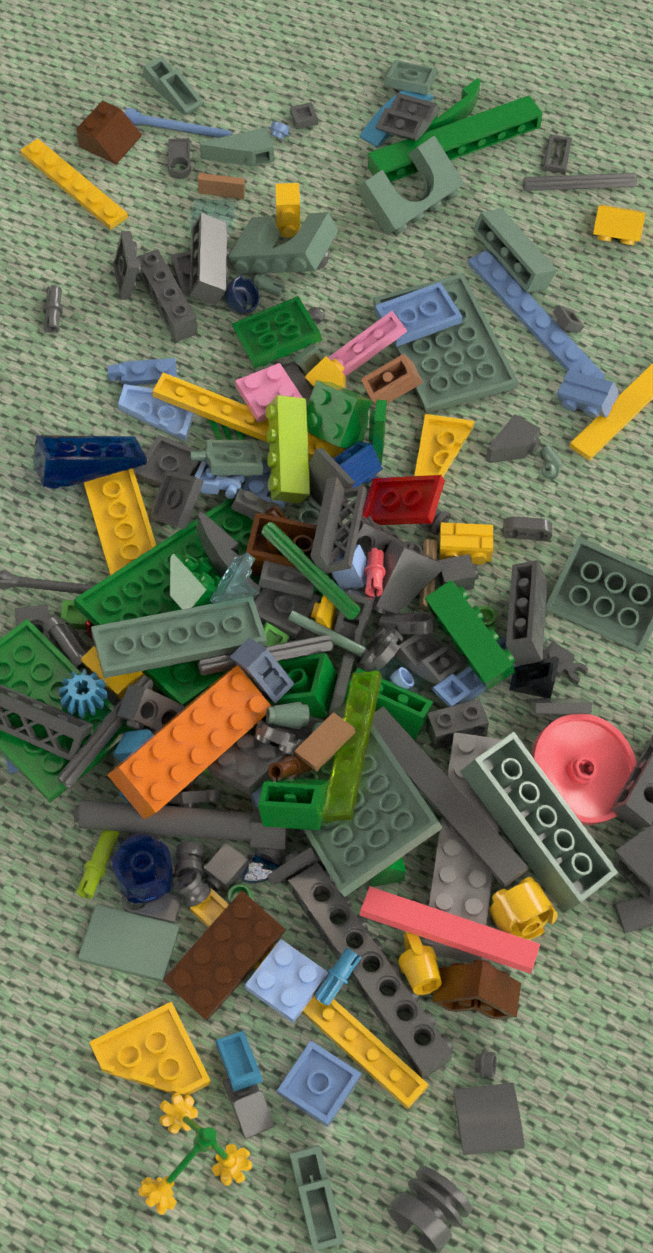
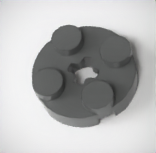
(379, 650)
(285, 738)

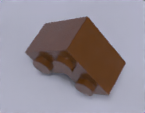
(478, 988)

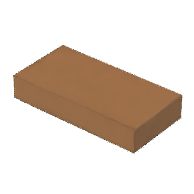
(221, 185)
(325, 741)

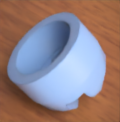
(402, 678)

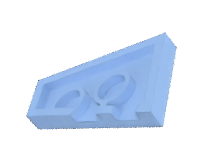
(140, 404)

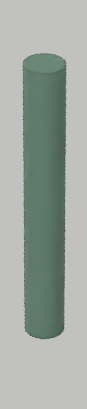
(320, 630)

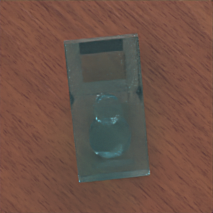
(233, 582)

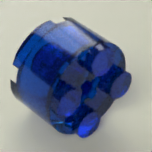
(145, 884)

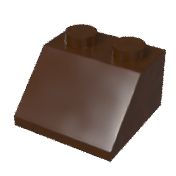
(107, 133)

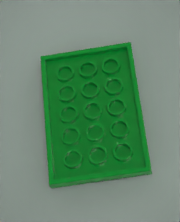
(37, 670)

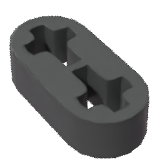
(527, 528)

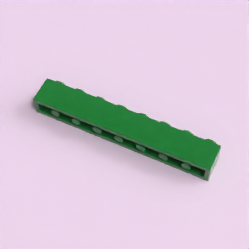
(461, 137)

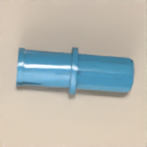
(337, 976)

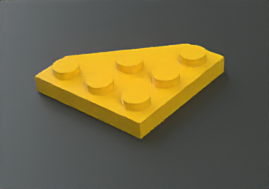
(153, 1053)

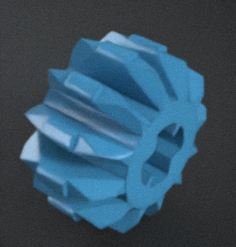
(84, 702)

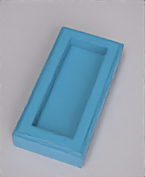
(238, 1061)

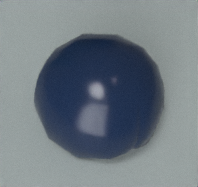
(238, 292)

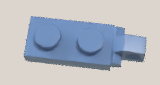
(142, 371)

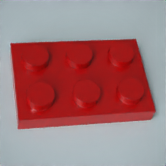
(403, 499)

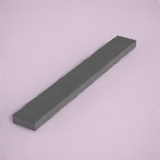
(450, 801)

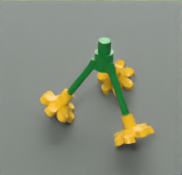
(229, 1165)

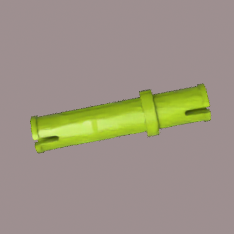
(95, 868)

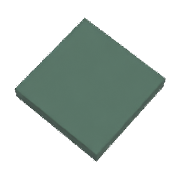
(410, 77)

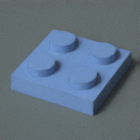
(319, 1083)

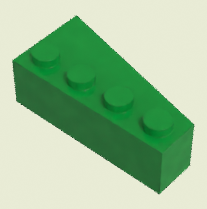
(470, 634)

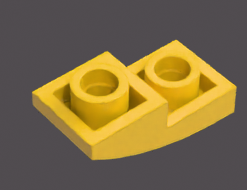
(325, 613)

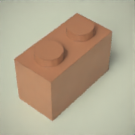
(392, 379)

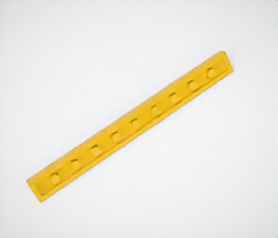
(343, 1030)

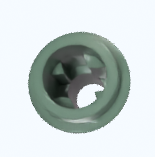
(288, 715)

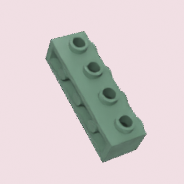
(514, 250)

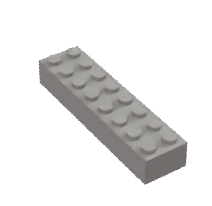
(459, 878)

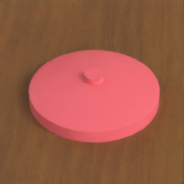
(585, 763)

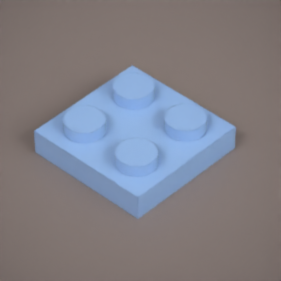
(286, 980)

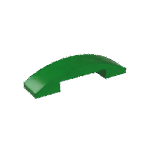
(461, 109)

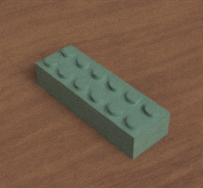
(539, 822)

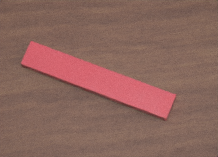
(450, 930)

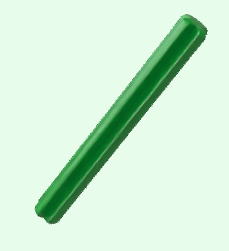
(311, 571)

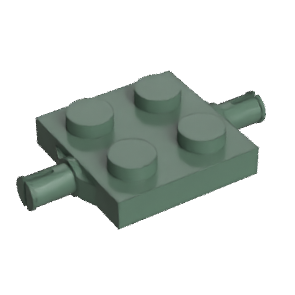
(232, 457)

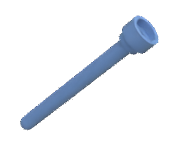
(136, 118)

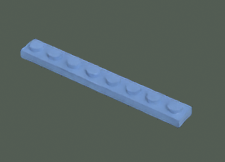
(532, 315)

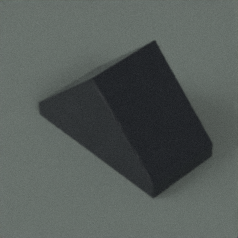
(535, 678)

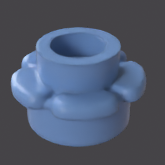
(279, 129)

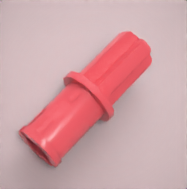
(374, 572)

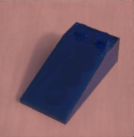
(78, 459)

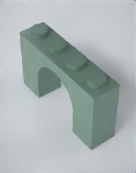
(439, 182)
(302, 253)

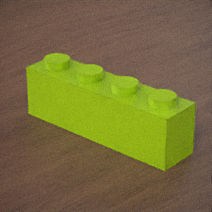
(288, 449)

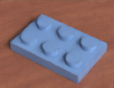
(422, 312)

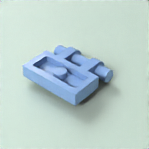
(214, 483)

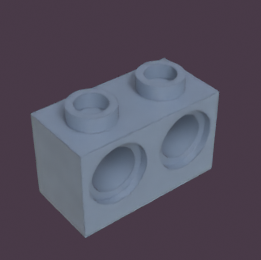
(262, 669)

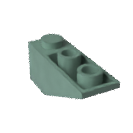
(244, 148)

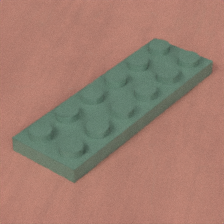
(176, 636)

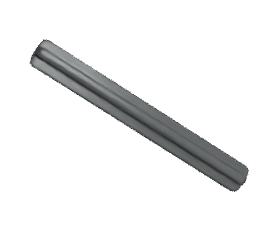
(579, 181)
(278, 651)
(97, 741)

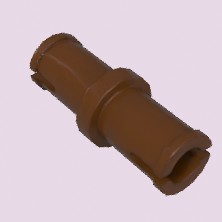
(288, 767)

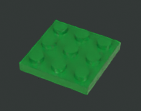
(276, 332)

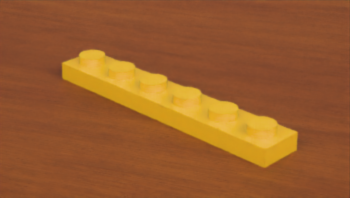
(74, 184)

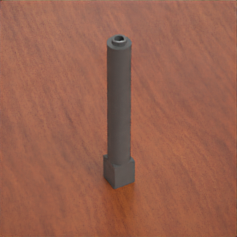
(181, 822)

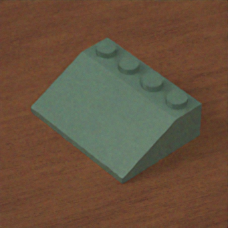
(606, 594)

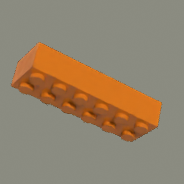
(189, 742)

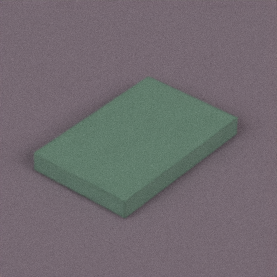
(129, 943)

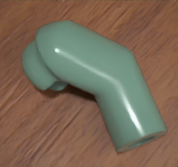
(553, 463)

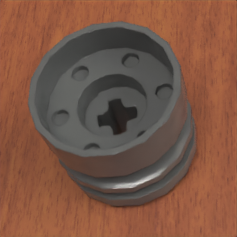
(434, 1203)

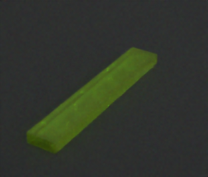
(350, 757)

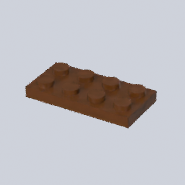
(224, 955)

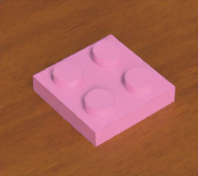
(263, 386)

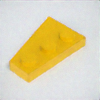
(441, 443)

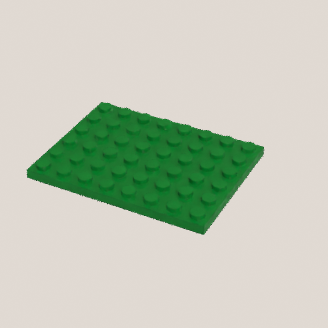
(144, 590)

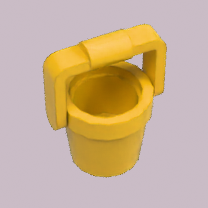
(419, 965)

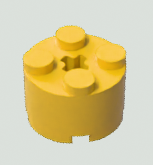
(522, 910)

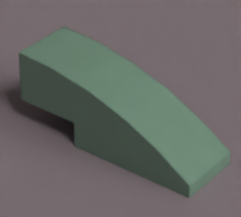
(172, 86)
(316, 1197)

